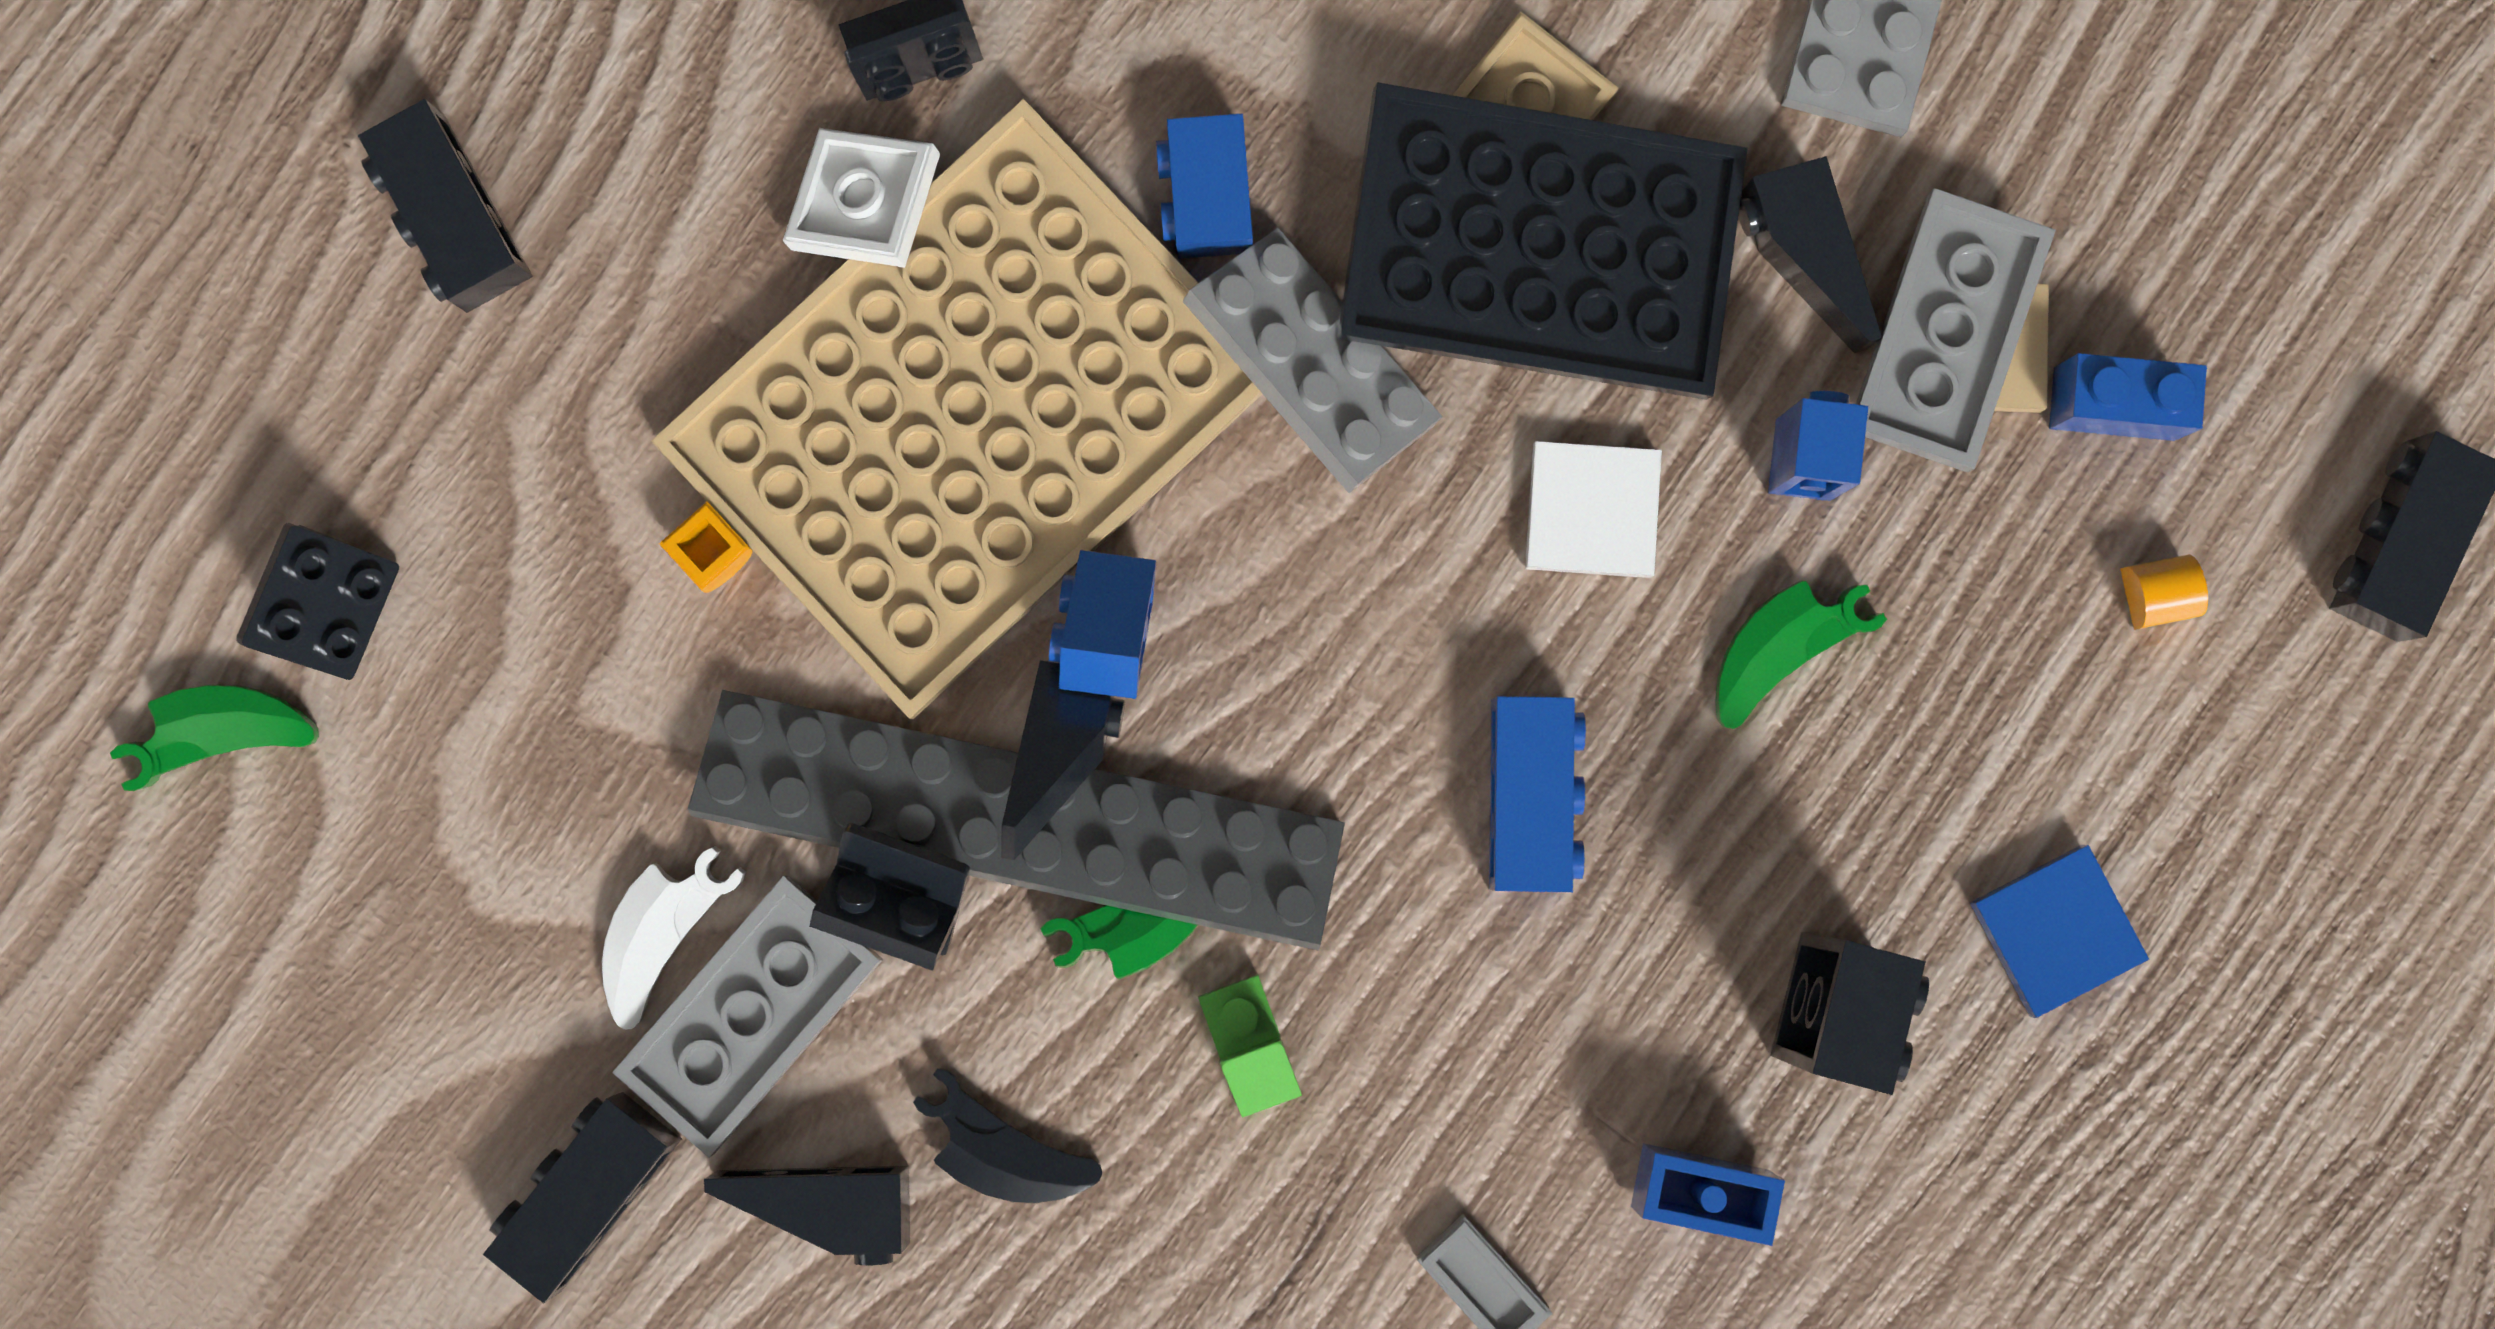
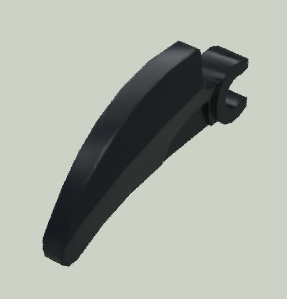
(1000, 1158)

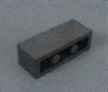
(442, 207)
(2415, 536)
(579, 1195)

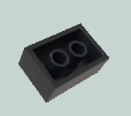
(1850, 1012)

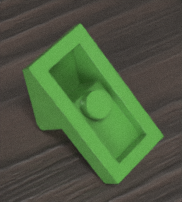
(1249, 1046)

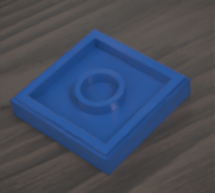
(2059, 931)

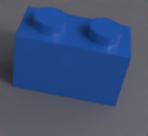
(1208, 186)
(2128, 397)
(1818, 447)
(1104, 624)
(1707, 1194)

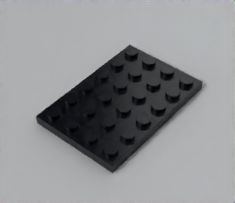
(1542, 242)

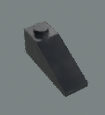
(1808, 242)
(1056, 754)
(831, 1207)

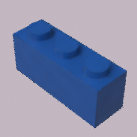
(1535, 794)

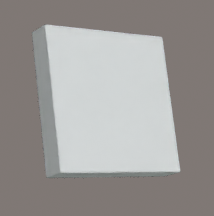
(861, 197)
(1593, 509)

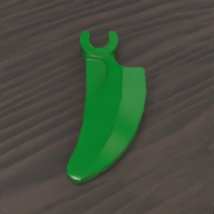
(1778, 641)
(213, 722)
(1127, 936)

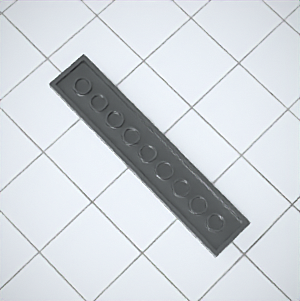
(1108, 844)

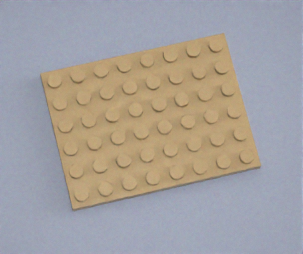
(964, 424)

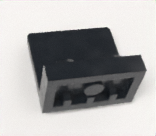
(909, 45)

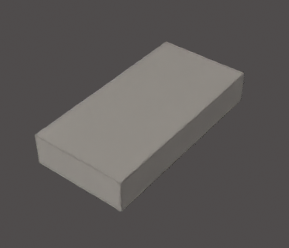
(1481, 1280)

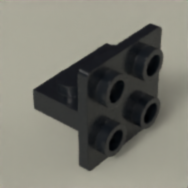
(317, 602)
(892, 897)

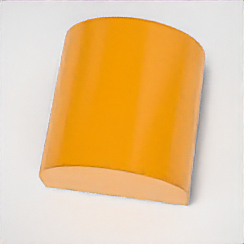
(707, 548)
(2165, 591)

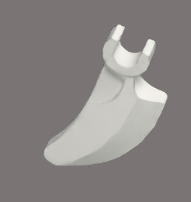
(649, 929)

